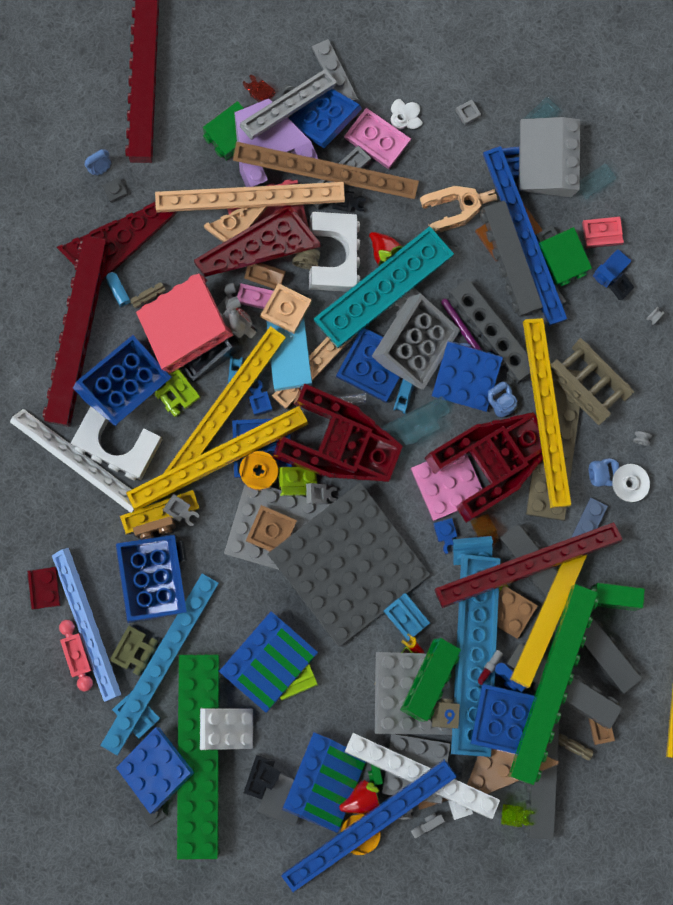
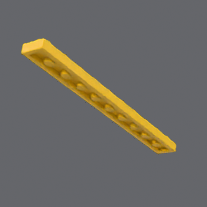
(229, 398)
(546, 413)
(216, 458)

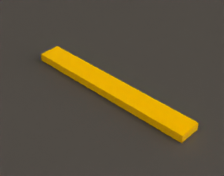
(546, 622)

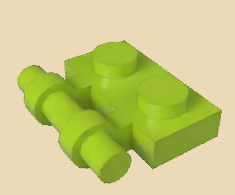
(182, 390)

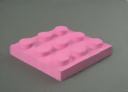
(447, 487)

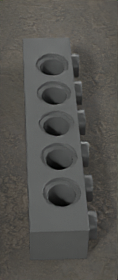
(467, 291)

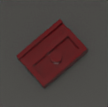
(43, 588)

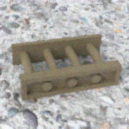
(582, 396)

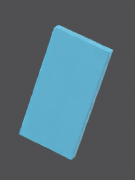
(291, 360)

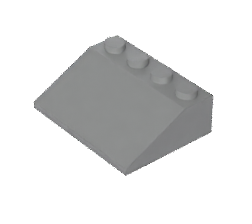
(550, 156)
(416, 341)

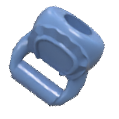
(98, 162)
(504, 404)
(599, 472)

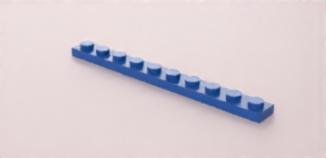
(541, 276)
(369, 825)

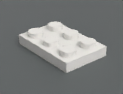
(226, 729)

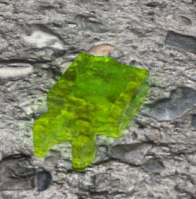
(515, 816)

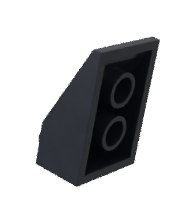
(212, 358)

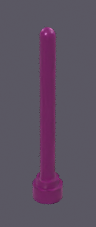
(459, 323)

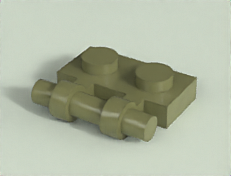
(128, 648)

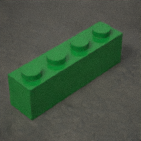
(430, 680)

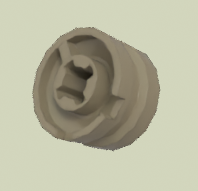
(306, 259)

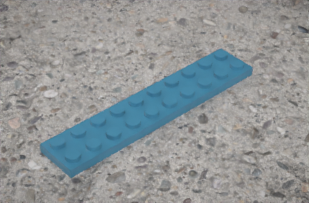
(478, 644)

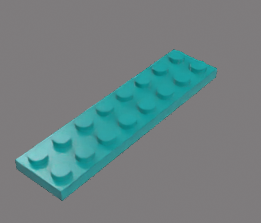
(383, 287)

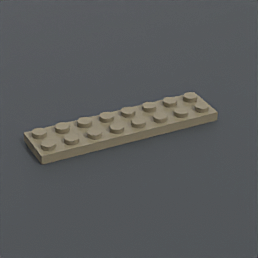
(568, 415)

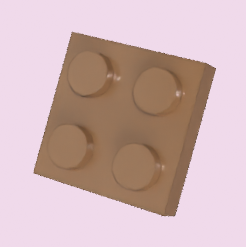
(270, 529)
(148, 530)
(513, 611)

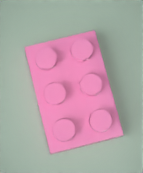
(377, 138)

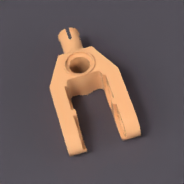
(460, 194)

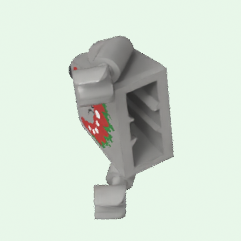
(234, 316)

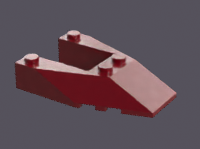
(351, 444)
(503, 450)

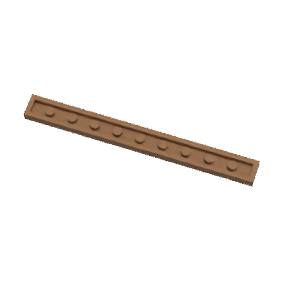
(325, 170)

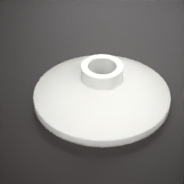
(638, 478)

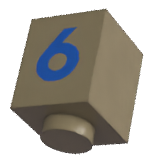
(446, 714)

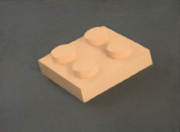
(286, 308)

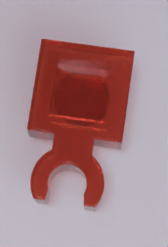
(259, 90)

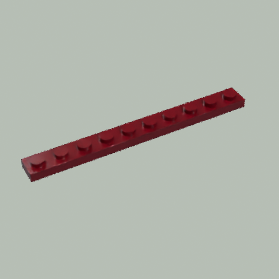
(527, 565)

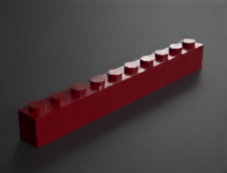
(142, 81)
(76, 330)

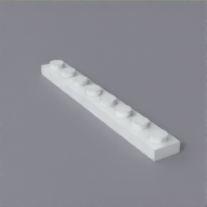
(80, 463)
(411, 770)

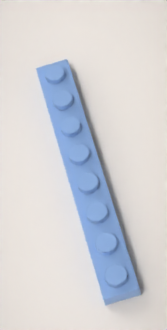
(86, 624)

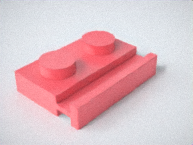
(602, 232)

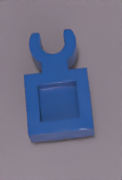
(259, 401)
(445, 532)

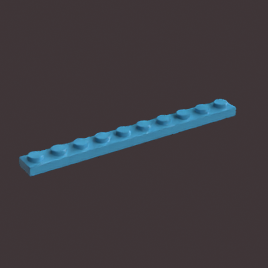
(159, 665)

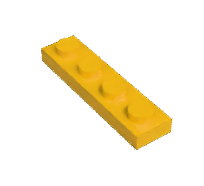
(154, 512)

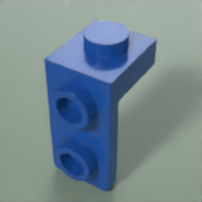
(611, 268)

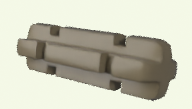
(148, 295)
(575, 747)

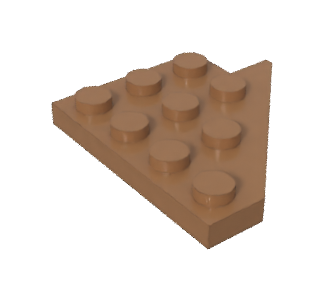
(492, 772)

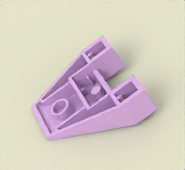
(280, 137)

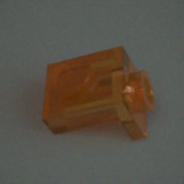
(484, 527)

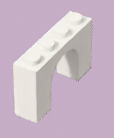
(344, 229)
(132, 463)

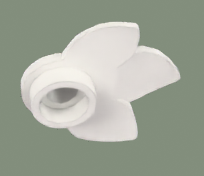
(407, 113)

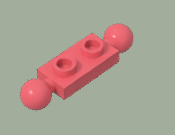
(75, 655)

